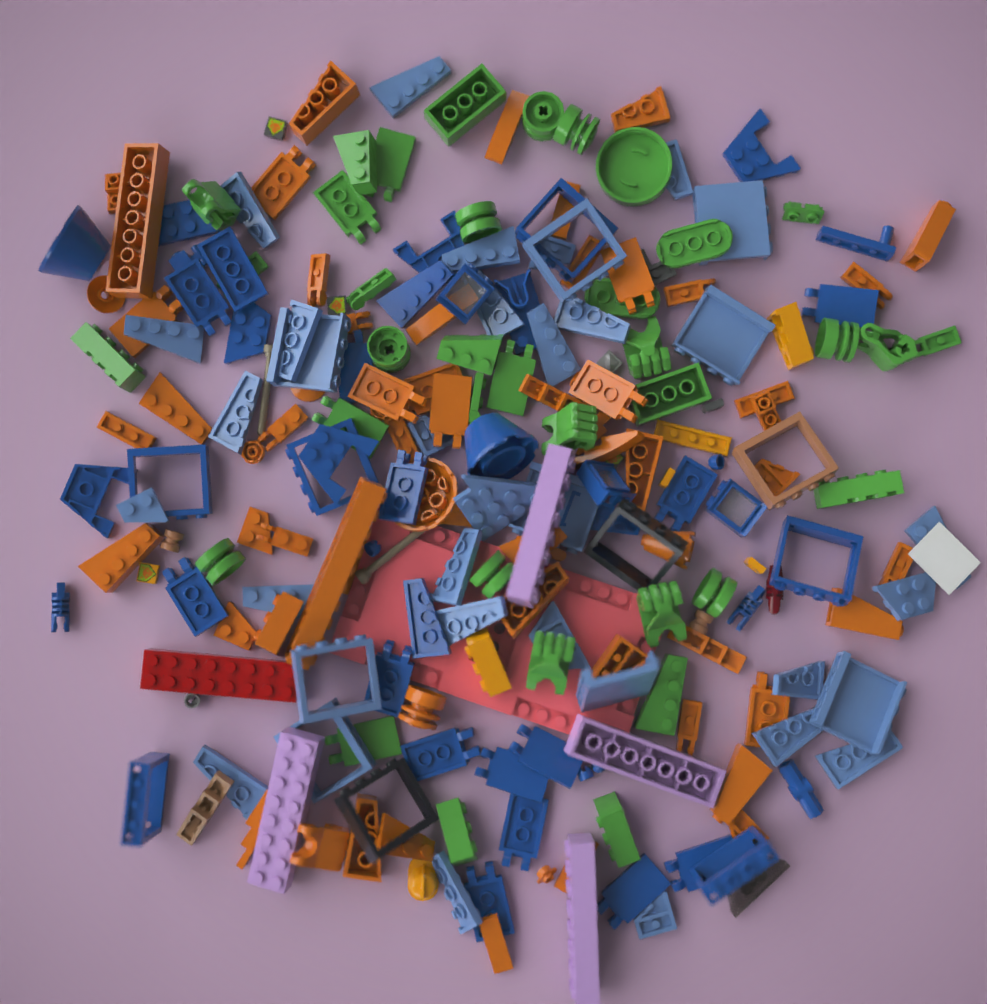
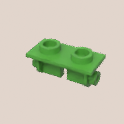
(809, 214)

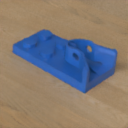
(232, 269)
(522, 297)

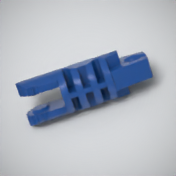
(60, 607)
(747, 607)

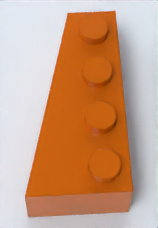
(324, 103)
(641, 467)
(121, 558)
(521, 616)
(356, 863)

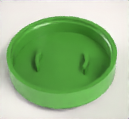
(634, 166)

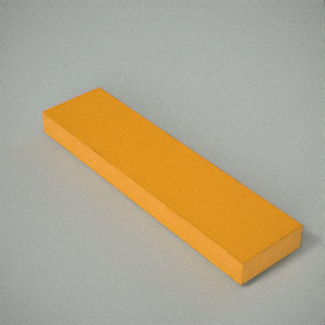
(693, 438)

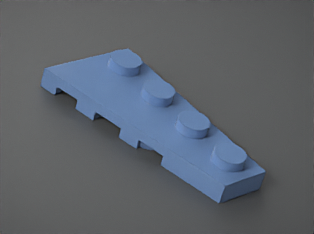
(485, 253)
(590, 321)
(454, 581)
(786, 736)
(850, 762)
(246, 789)
(455, 892)

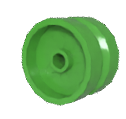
(542, 115)
(478, 221)
(220, 561)
(493, 574)
(714, 592)

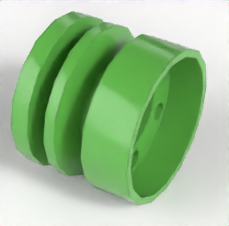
(575, 129)
(385, 340)
(837, 340)

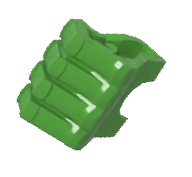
(212, 203)
(645, 351)
(886, 358)
(572, 427)
(660, 611)
(550, 660)

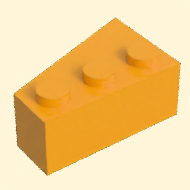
(791, 336)
(487, 663)

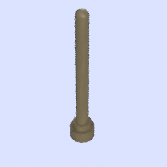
(265, 392)
(364, 574)

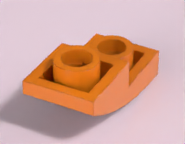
(112, 187)
(765, 410)

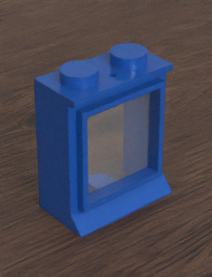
(465, 293)
(603, 480)
(735, 507)

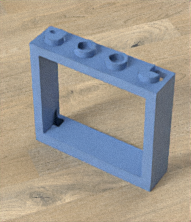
(586, 283)
(340, 710)
(356, 744)

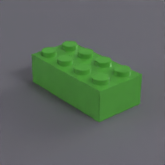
(465, 104)
(671, 394)

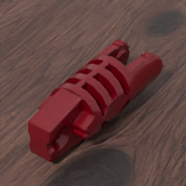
(773, 595)

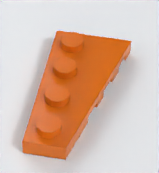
(173, 408)

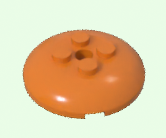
(439, 502)

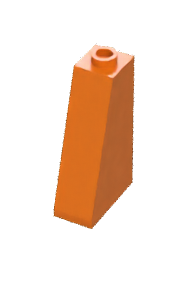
(928, 236)
(863, 618)
(742, 779)

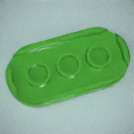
(694, 243)
(604, 297)

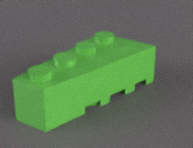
(107, 357)
(858, 489)
(663, 702)

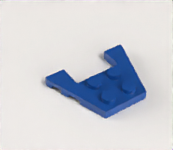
(750, 159)
(435, 253)
(326, 451)
(87, 490)

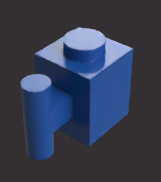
(182, 258)

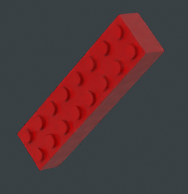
(218, 675)

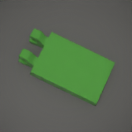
(393, 158)
(347, 206)
(507, 379)
(365, 423)
(378, 735)

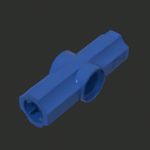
(800, 789)

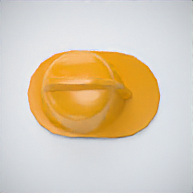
(422, 880)

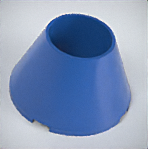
(76, 249)
(497, 447)

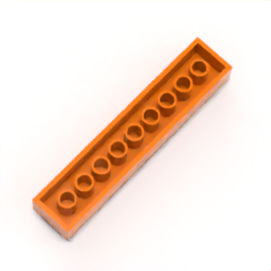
(337, 567)

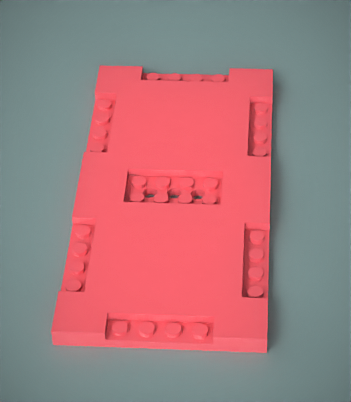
(588, 606)

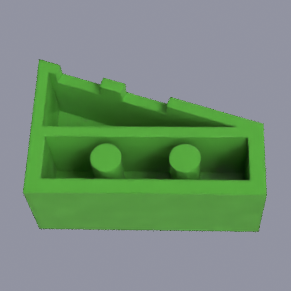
(359, 159)
(471, 352)
(616, 830)
(457, 832)

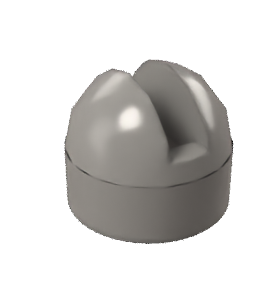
(194, 703)

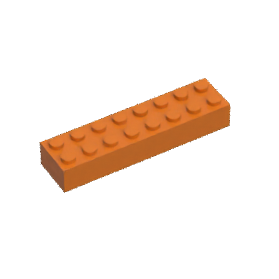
(138, 221)

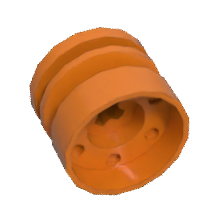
(422, 707)

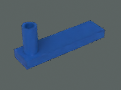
(880, 250)

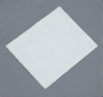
(944, 558)

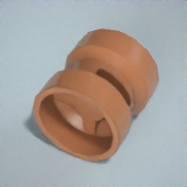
(171, 542)
(700, 623)

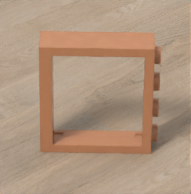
(740, 455)

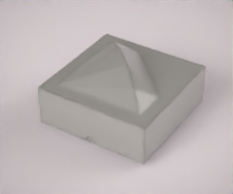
(609, 362)

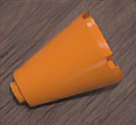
(658, 549)

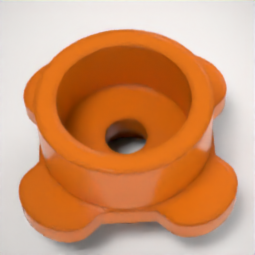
(545, 874)

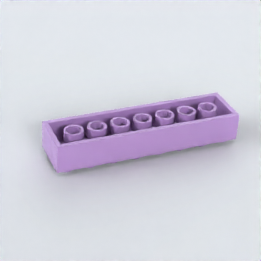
(540, 526)
(644, 760)
(285, 808)
(583, 918)

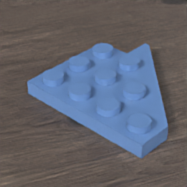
(494, 502)

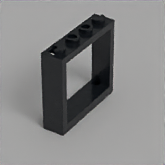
(651, 526)
(358, 827)

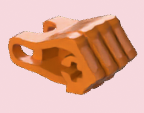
(323, 847)

